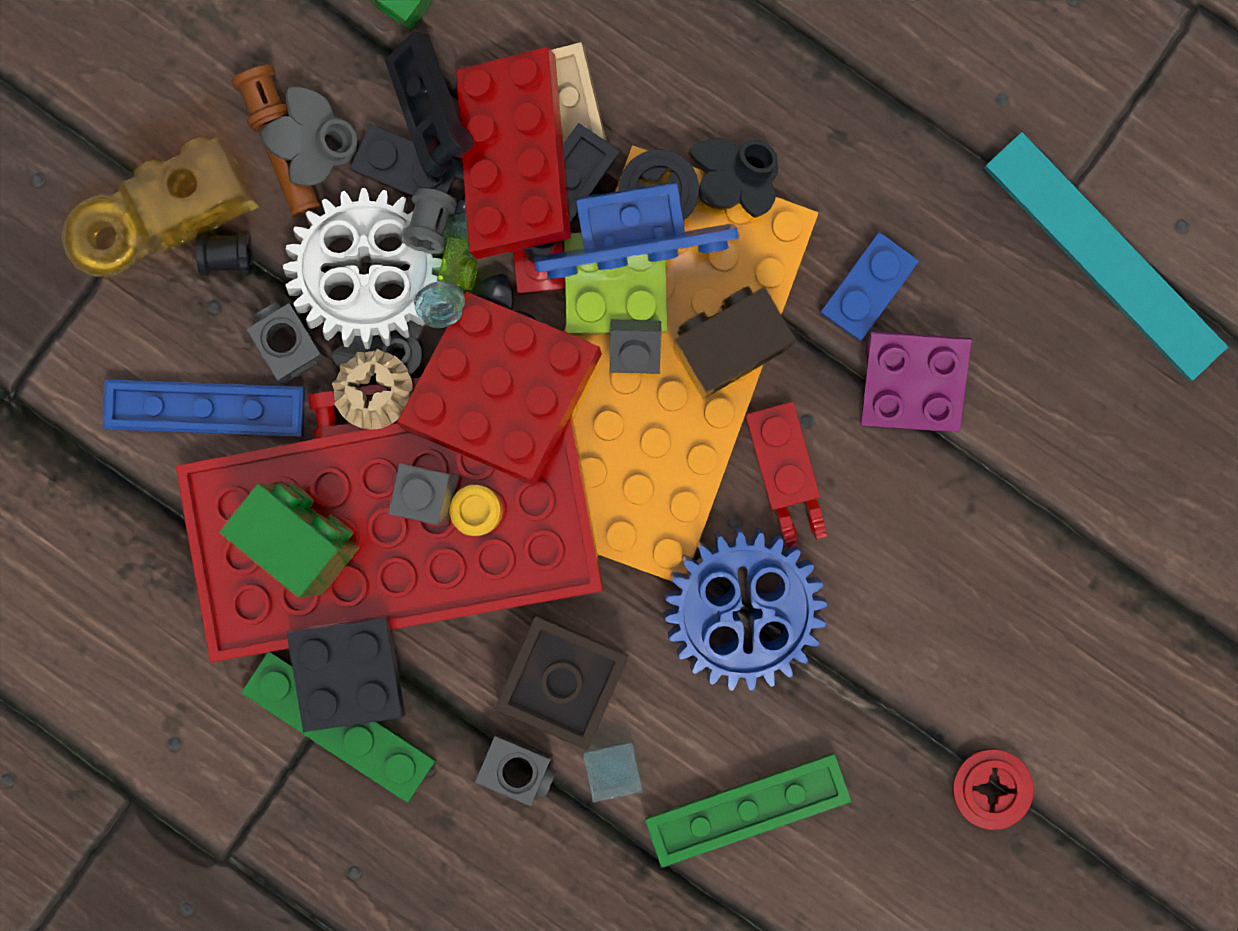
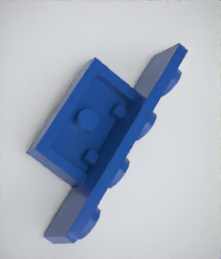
(633, 225)

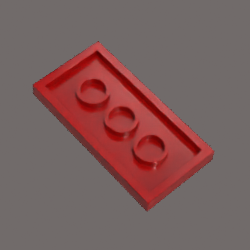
(517, 154)

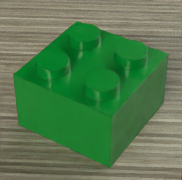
(291, 538)

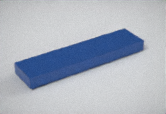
(204, 408)

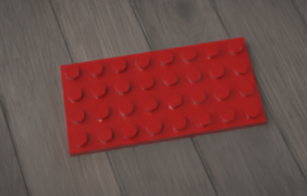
(403, 565)

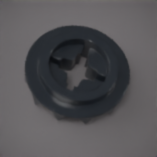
(654, 165)

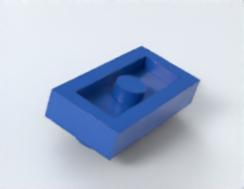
(869, 287)

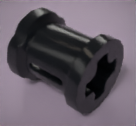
(224, 253)

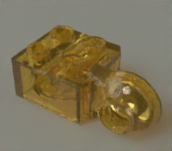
(152, 208)

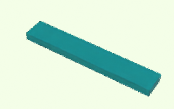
(1105, 257)

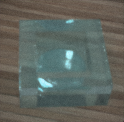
(612, 771)

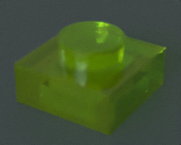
(457, 264)

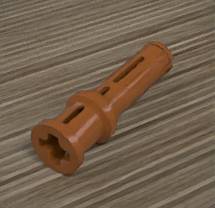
(299, 198)

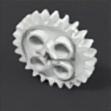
(364, 311)

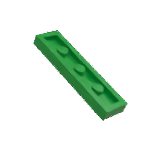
(365, 746)
(747, 810)

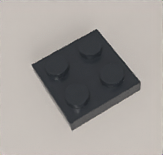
(346, 673)

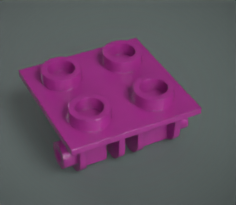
(915, 381)

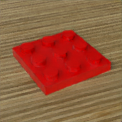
(500, 388)

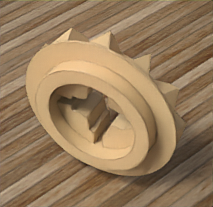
(385, 406)

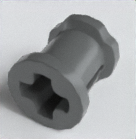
(428, 220)

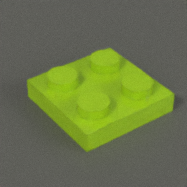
(616, 293)

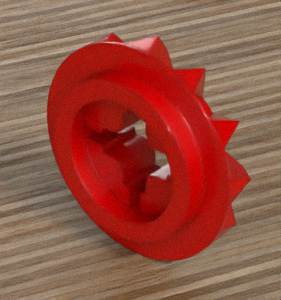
(1008, 807)

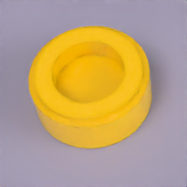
(476, 510)

